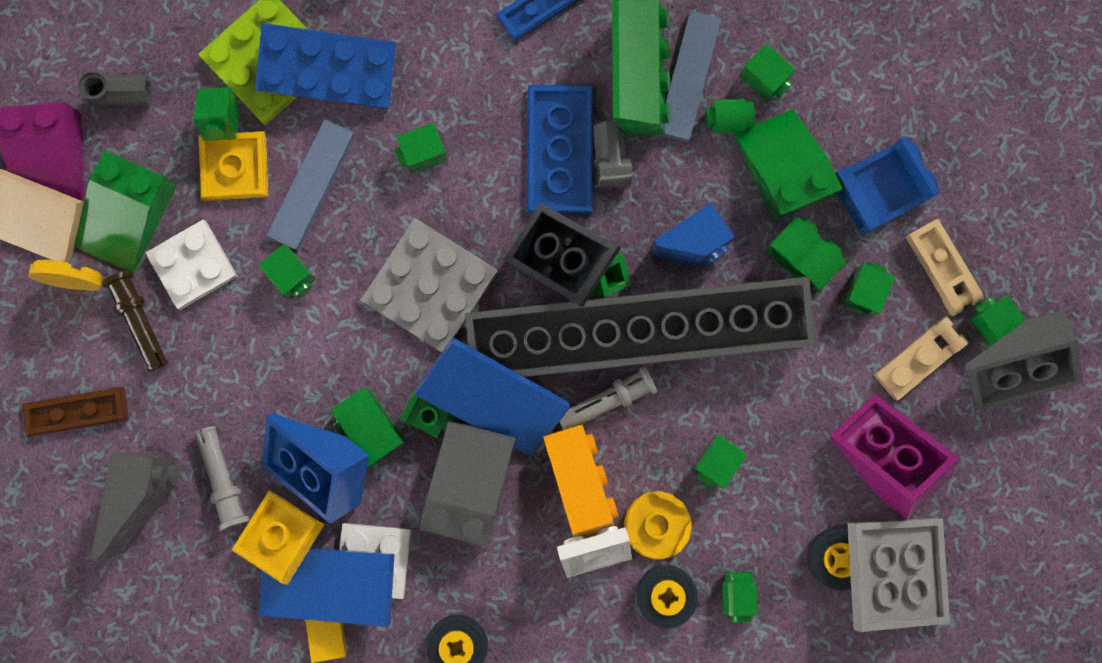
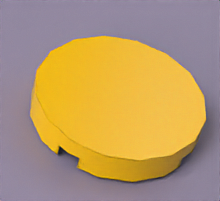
(64, 276)
(647, 522)

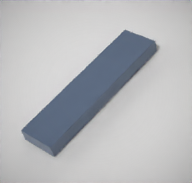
(690, 74)
(311, 185)

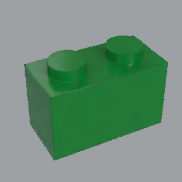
(367, 425)

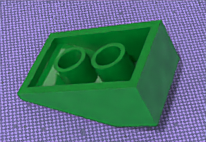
(787, 165)
(122, 211)

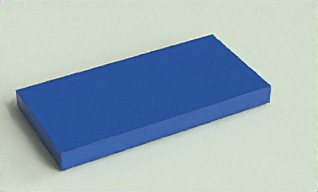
(560, 148)
(491, 396)
(334, 588)

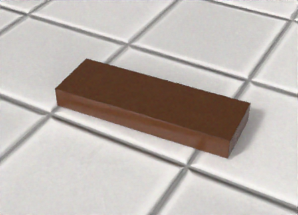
(75, 411)

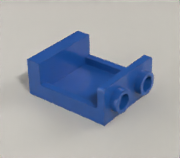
(886, 185)

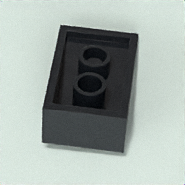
(561, 255)

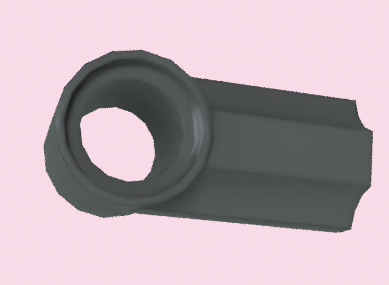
(117, 89)
(611, 166)

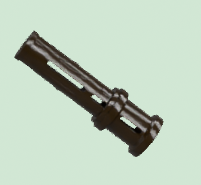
(131, 306)

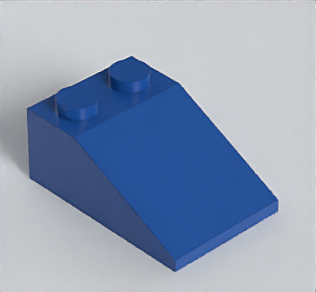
(315, 465)

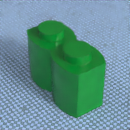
(805, 253)

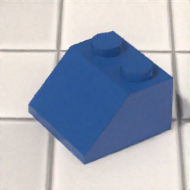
(695, 240)

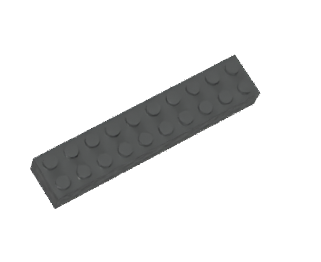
(646, 327)

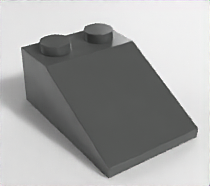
(1027, 362)
(467, 483)
(131, 496)

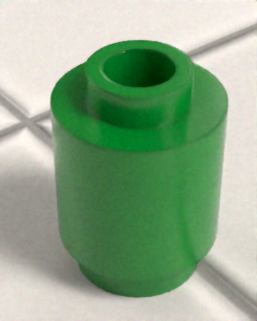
(730, 115)
(739, 596)

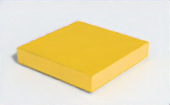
(233, 167)
(278, 537)

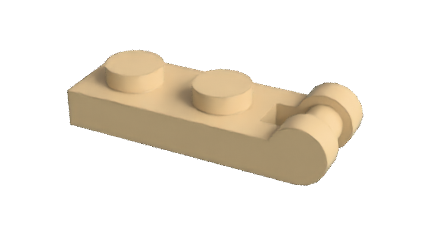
(944, 267)
(920, 359)

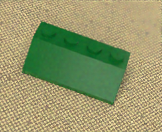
(640, 66)

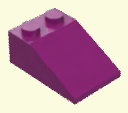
(44, 145)
(894, 456)

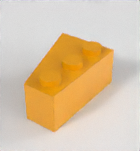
(580, 481)

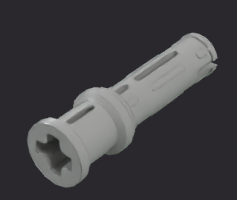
(621, 393)
(224, 494)

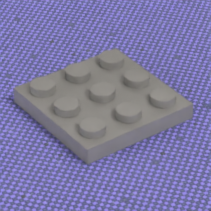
(429, 285)
(898, 574)

